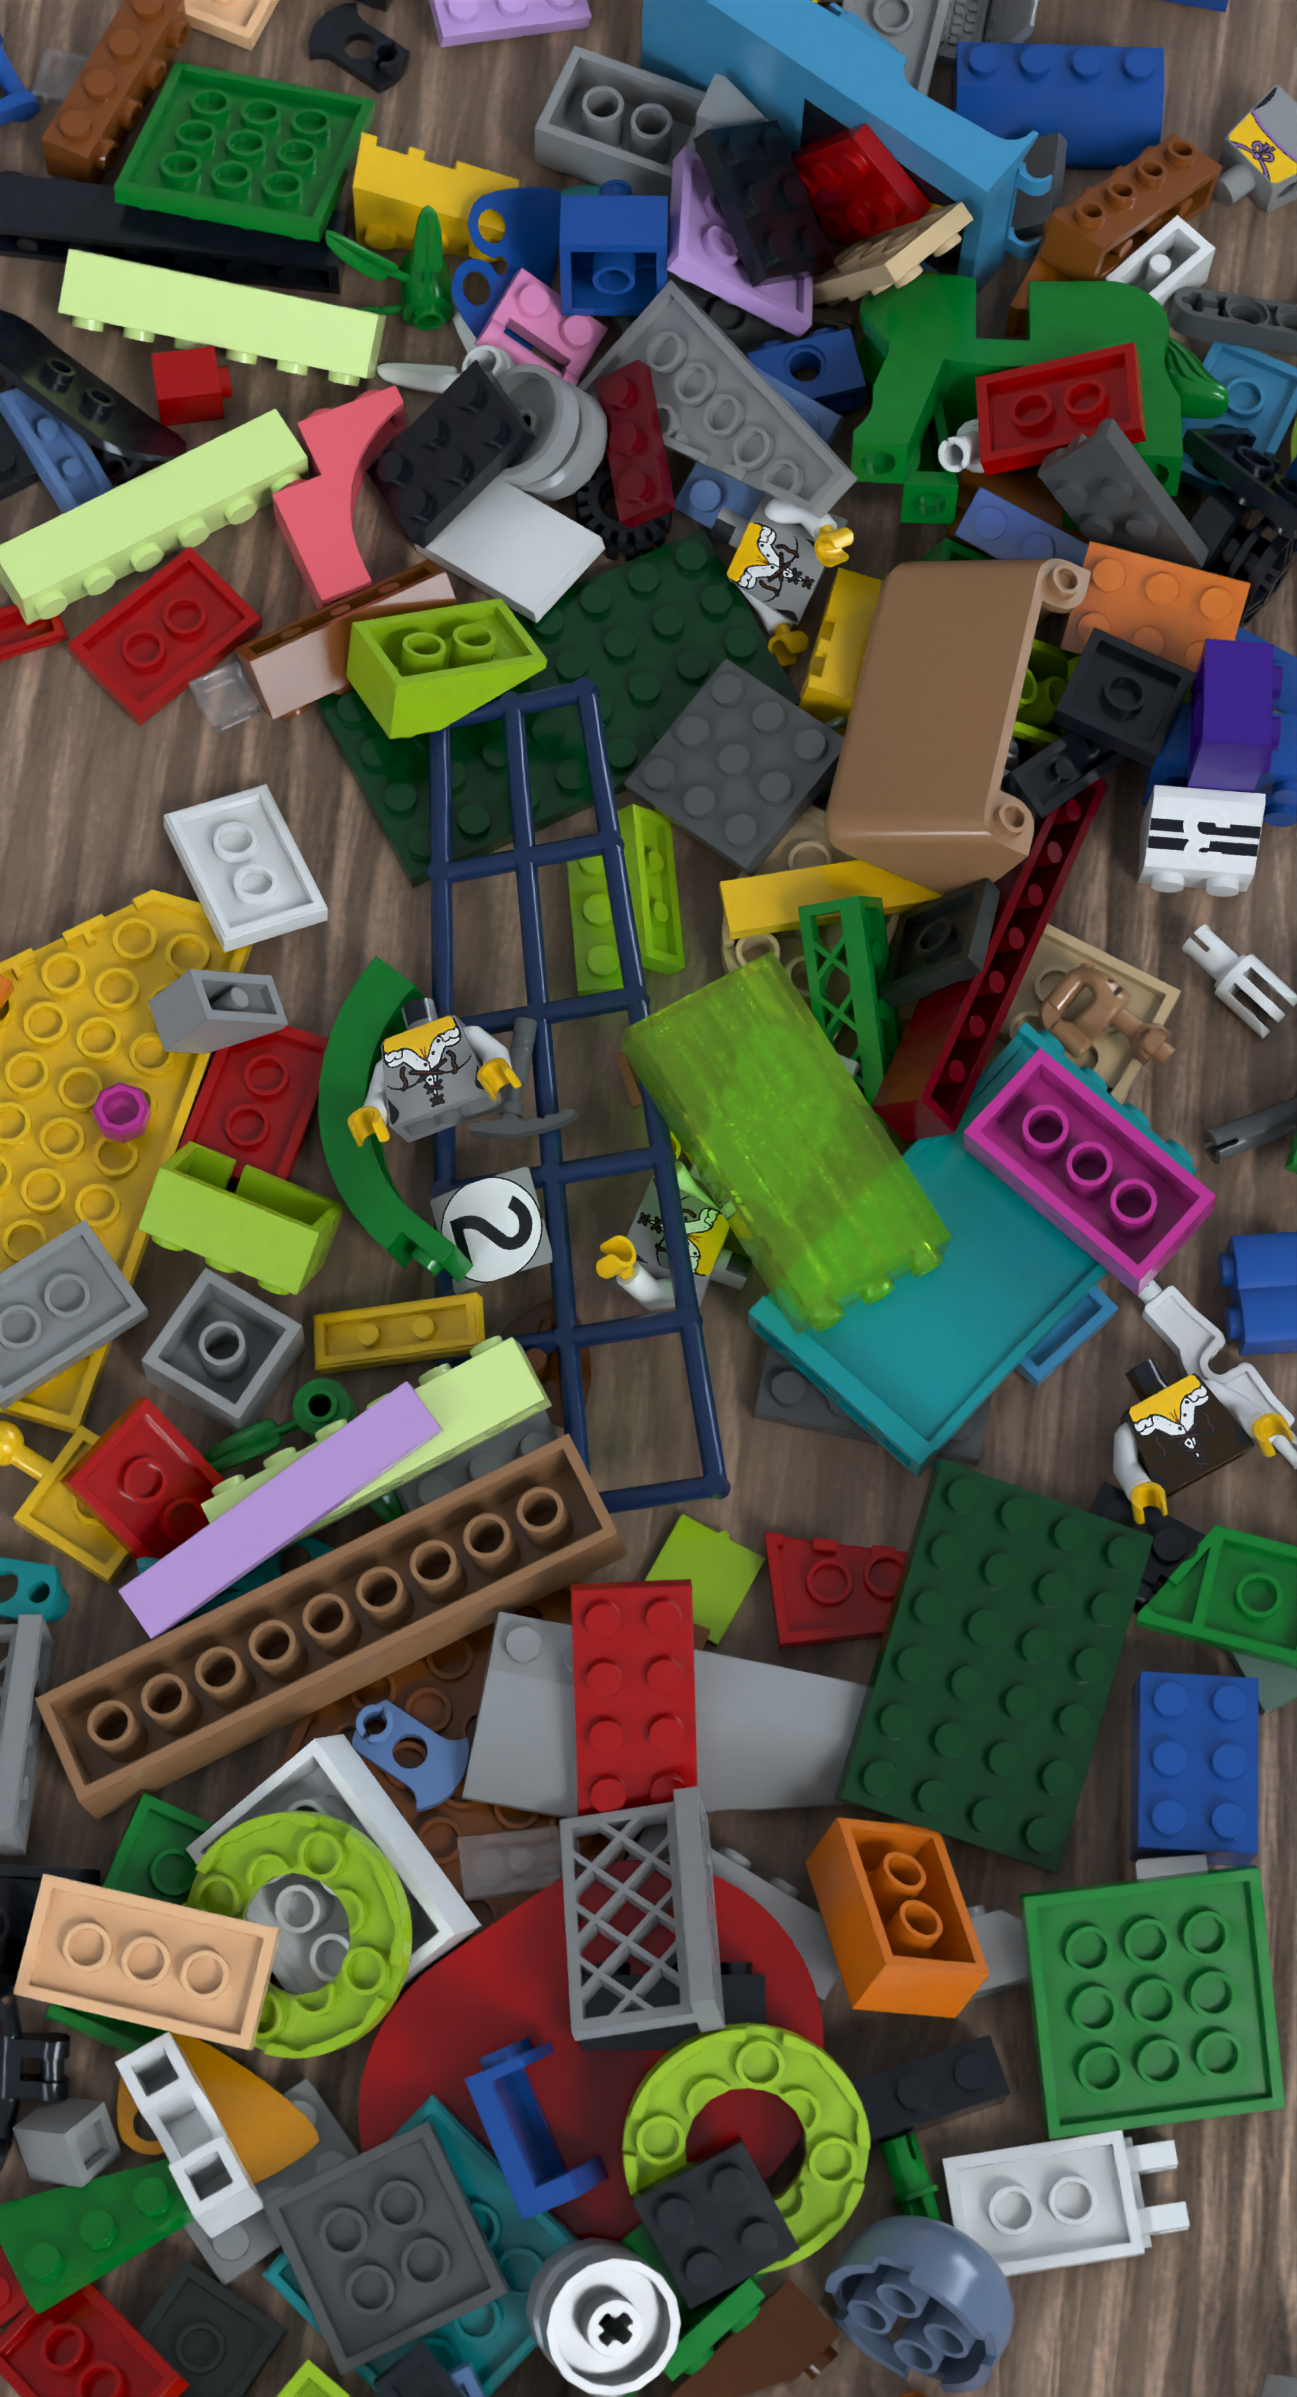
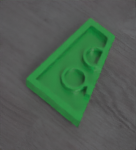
(79, 2233)

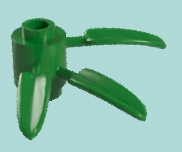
(421, 278)
(266, 1435)

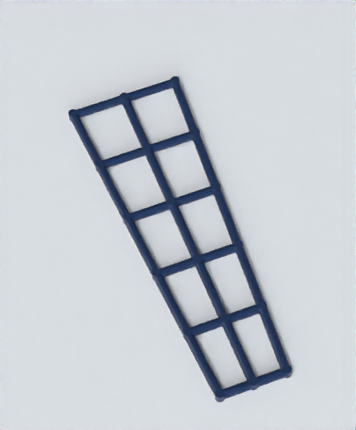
(553, 1172)

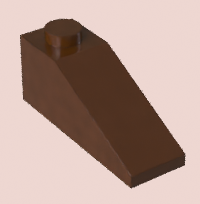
(769, 2352)

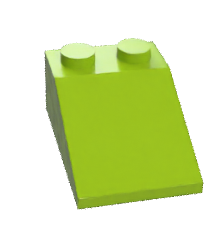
(438, 664)

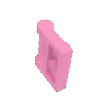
(536, 315)

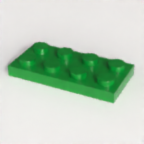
(152, 1865)

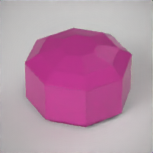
(122, 1112)

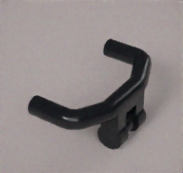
(16, 2045)

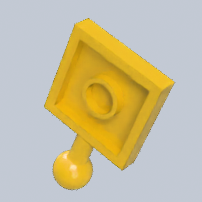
(54, 1512)

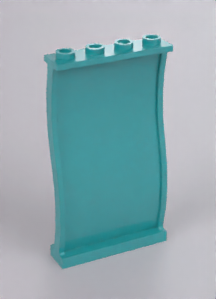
(948, 1339)

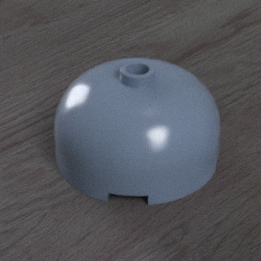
(938, 2280)

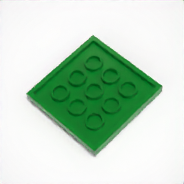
(245, 152)
(1152, 2001)

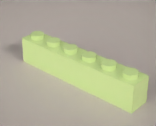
(222, 315)
(150, 517)
(468, 1403)

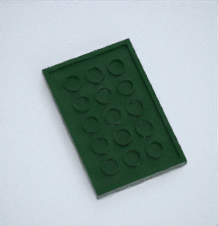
(995, 1667)

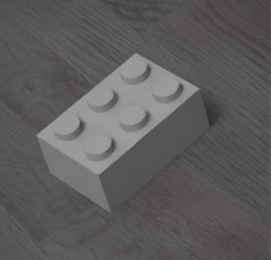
(616, 124)

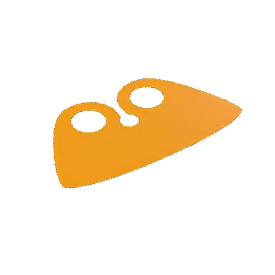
(257, 2118)

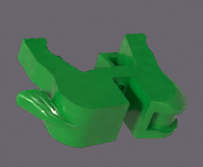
(925, 360)

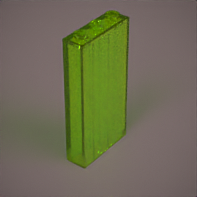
(786, 1144)

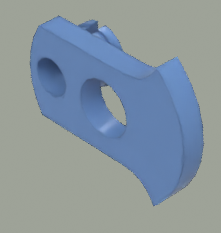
(432, 1780)

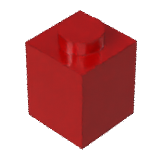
(190, 386)

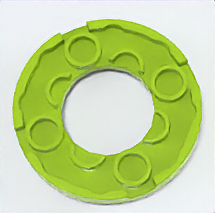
(376, 1912)
(771, 2061)

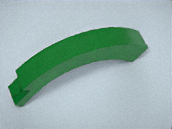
(362, 1173)

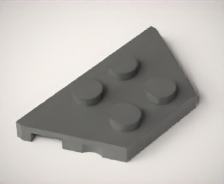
(1119, 498)

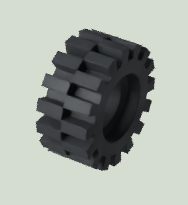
(614, 534)

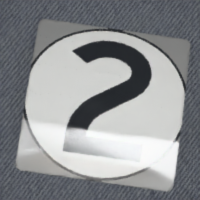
(494, 1226)

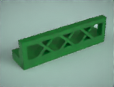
(867, 957)

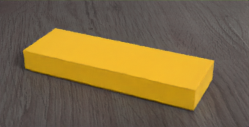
(398, 1333)

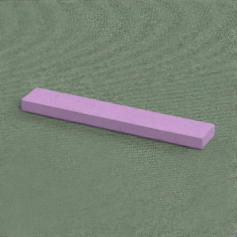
(280, 1510)

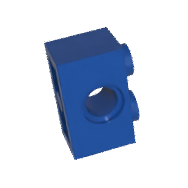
(829, 354)

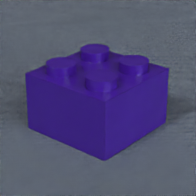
(1233, 716)

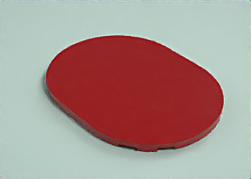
(516, 1987)

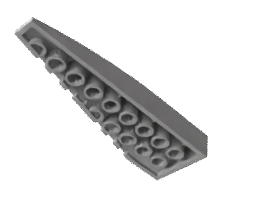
(761, 1729)

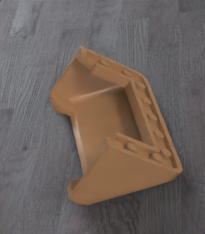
(939, 717)

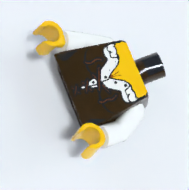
(1183, 1435)

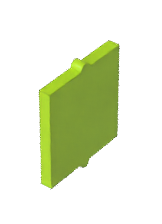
(717, 1569)

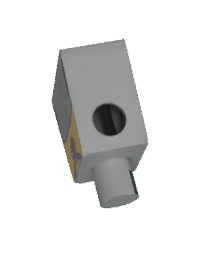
(1262, 155)

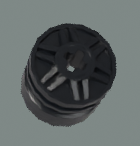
(1241, 551)

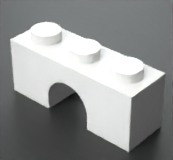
(190, 2135)

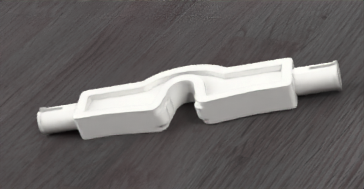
(1197, 1342)

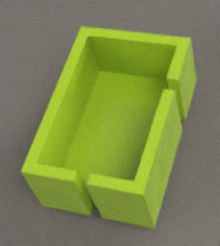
(261, 1230)

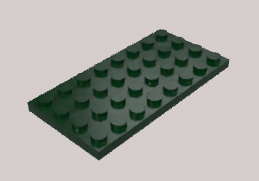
(647, 643)

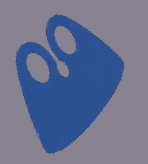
(528, 243)

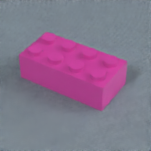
(1089, 1171)

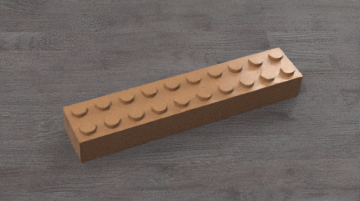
(330, 1627)

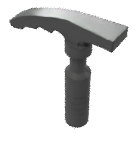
(510, 1124)

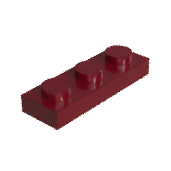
(635, 444)

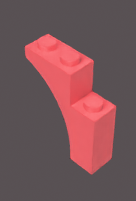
(320, 511)

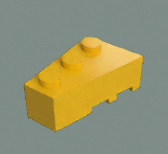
(396, 187)
(840, 647)

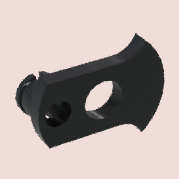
(340, 28)

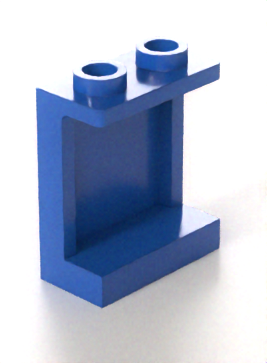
(522, 2133)

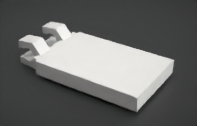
(1061, 2201)

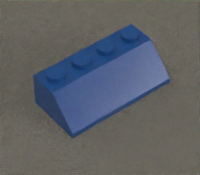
(1095, 96)

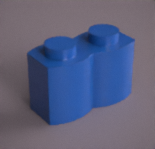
(1263, 1292)

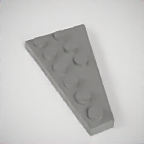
(723, 407)

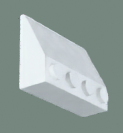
(314, 1924)

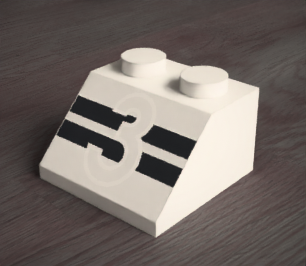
(1200, 839)

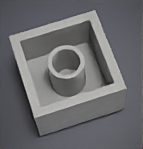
(223, 1352)

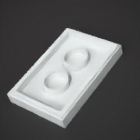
(515, 549)
(245, 868)

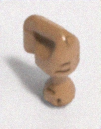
(1106, 1009)

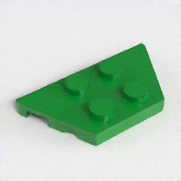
(1232, 1596)

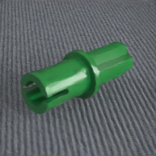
(910, 2177)

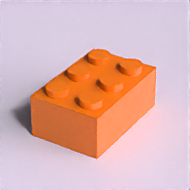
(1155, 605)
(896, 1918)

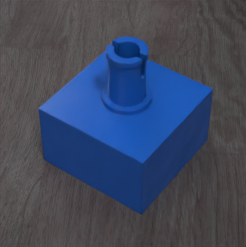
(612, 251)

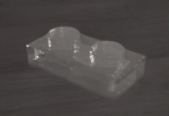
(510, 1862)

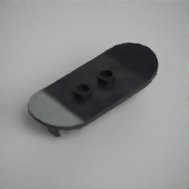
(83, 401)

